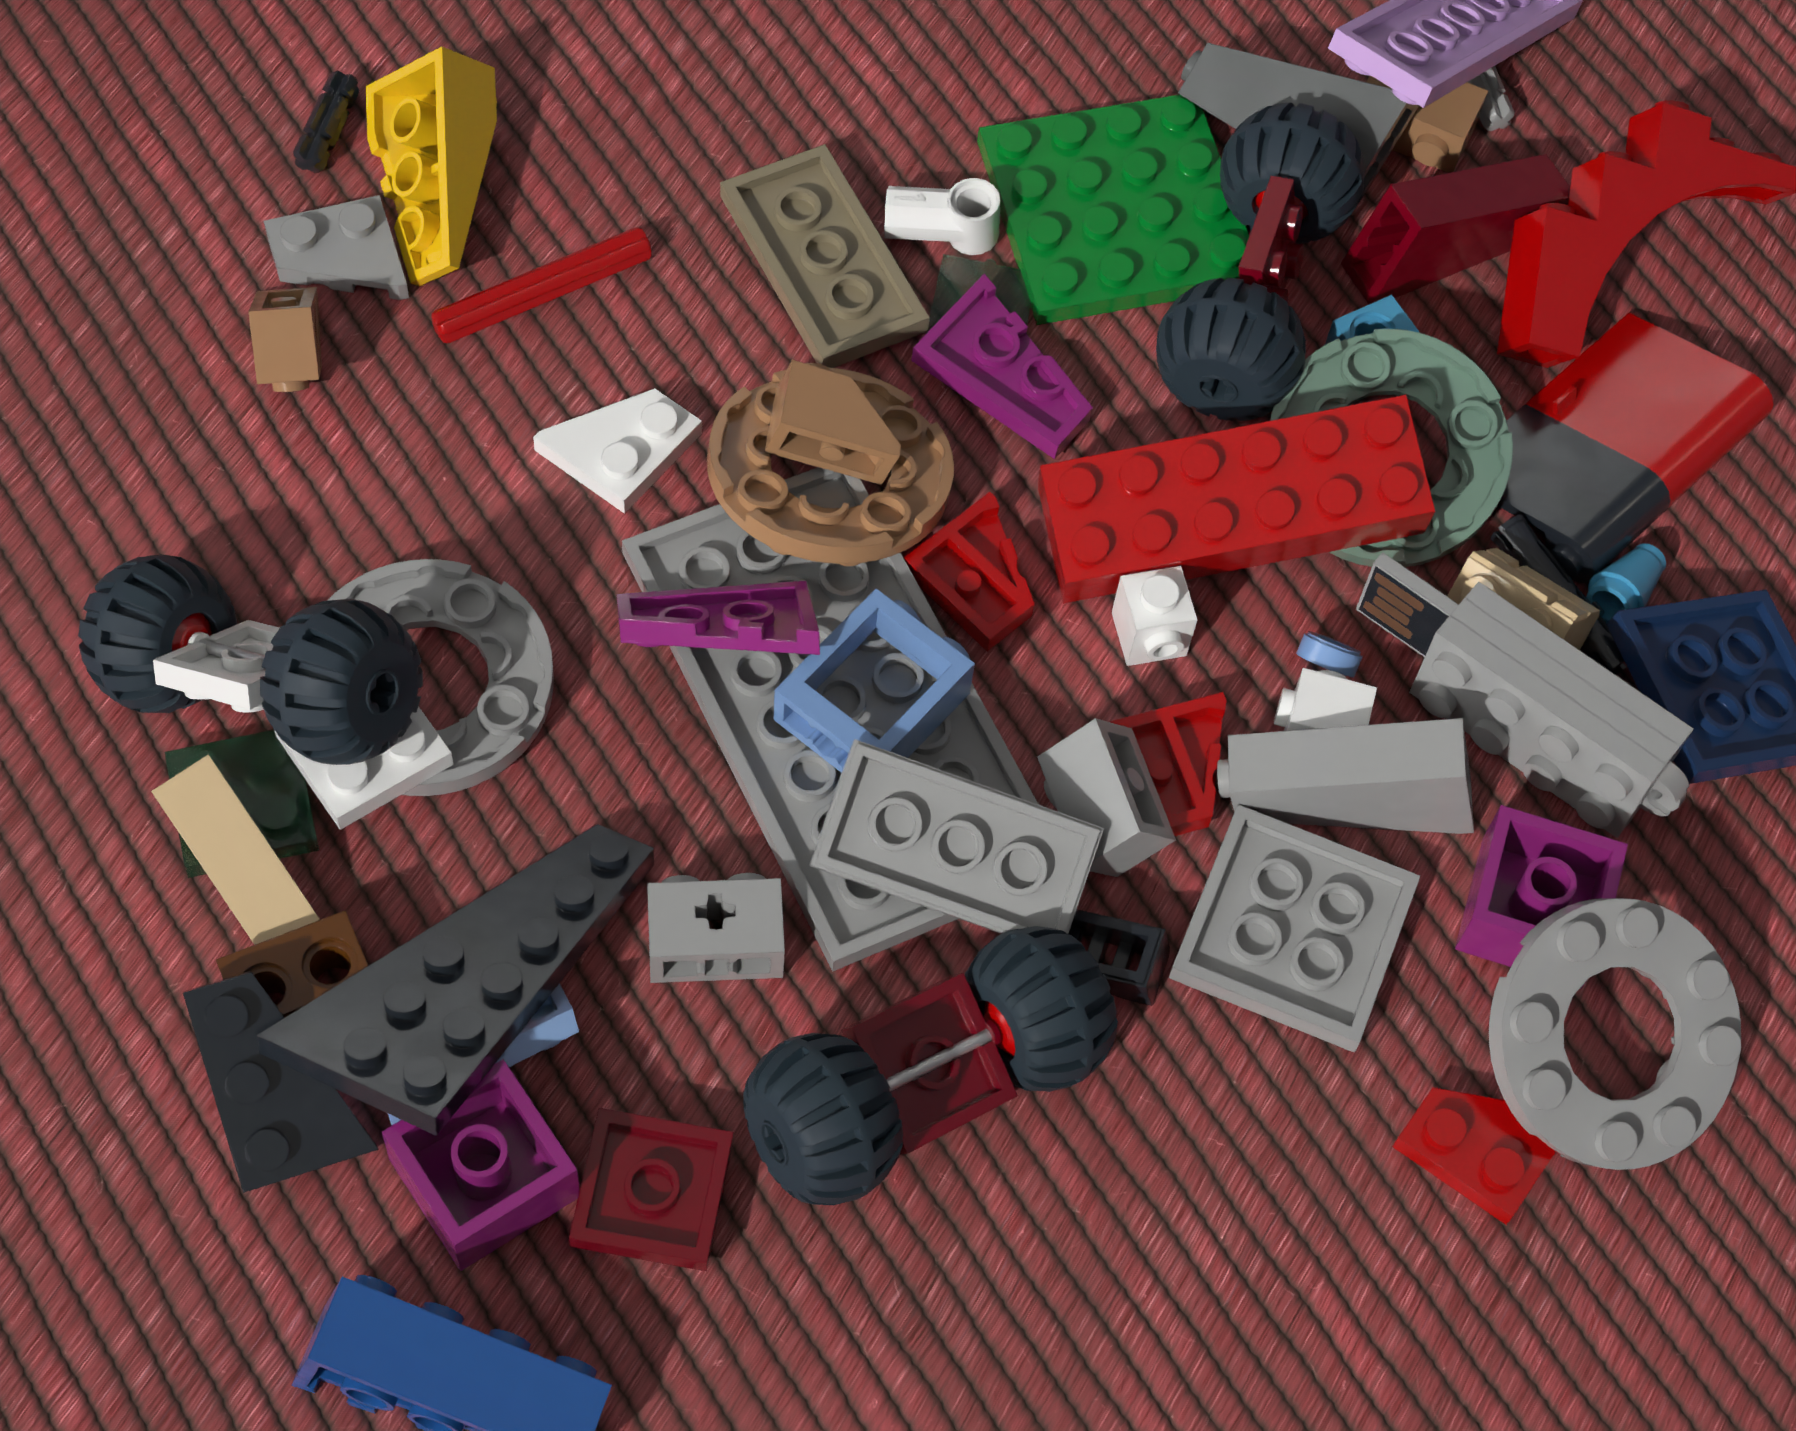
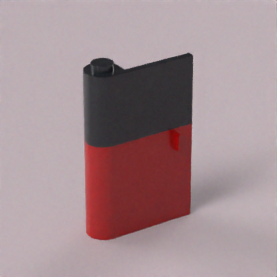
(1624, 439)

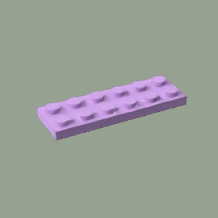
(1441, 44)

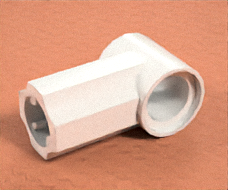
(946, 215)

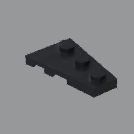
(270, 1113)

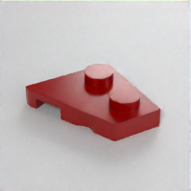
(974, 574)
(1182, 757)
(1475, 1149)

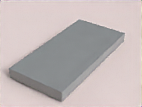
(954, 844)

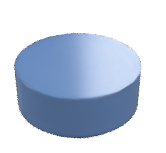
(1329, 653)

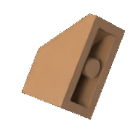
(286, 338)
(829, 424)

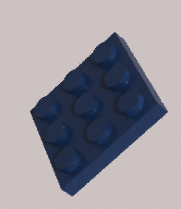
(1723, 672)

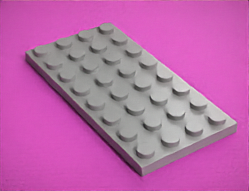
(874, 686)

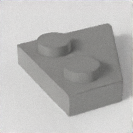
(338, 248)

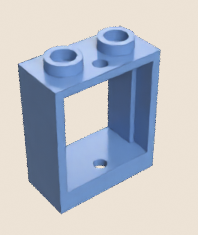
(828, 728)

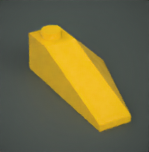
(434, 139)

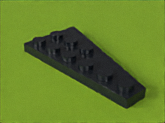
(448, 1003)

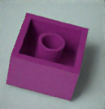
(1528, 873)
(487, 1169)

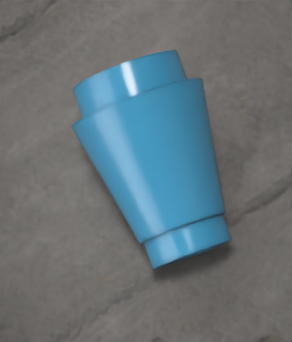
(1627, 581)

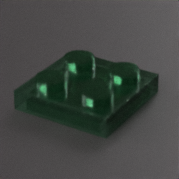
(265, 785)

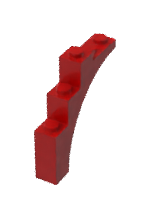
(1568, 249)

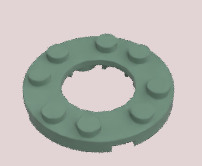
(1450, 390)

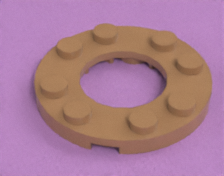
(844, 536)

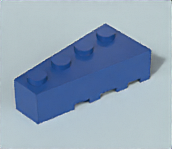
(441, 1370)

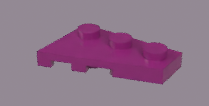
(998, 368)
(725, 617)

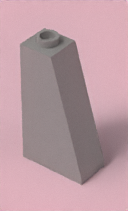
(1355, 776)

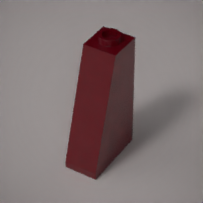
(1447, 224)

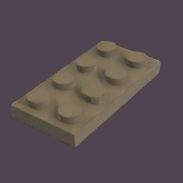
(824, 257)

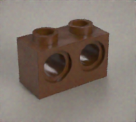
(298, 958)

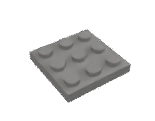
(1295, 928)

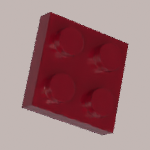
(651, 1189)

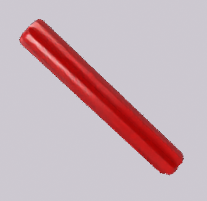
(541, 285)

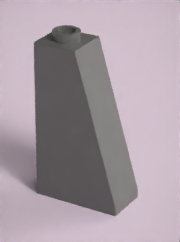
(1241, 83)

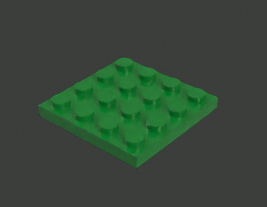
(1113, 206)

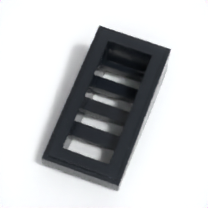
(1130, 938)

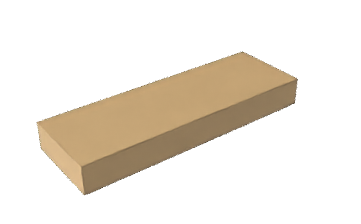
(233, 852)

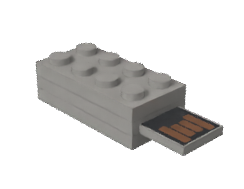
(1533, 698)

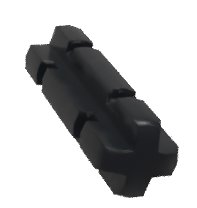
(326, 122)

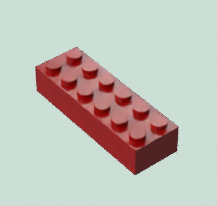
(1236, 497)

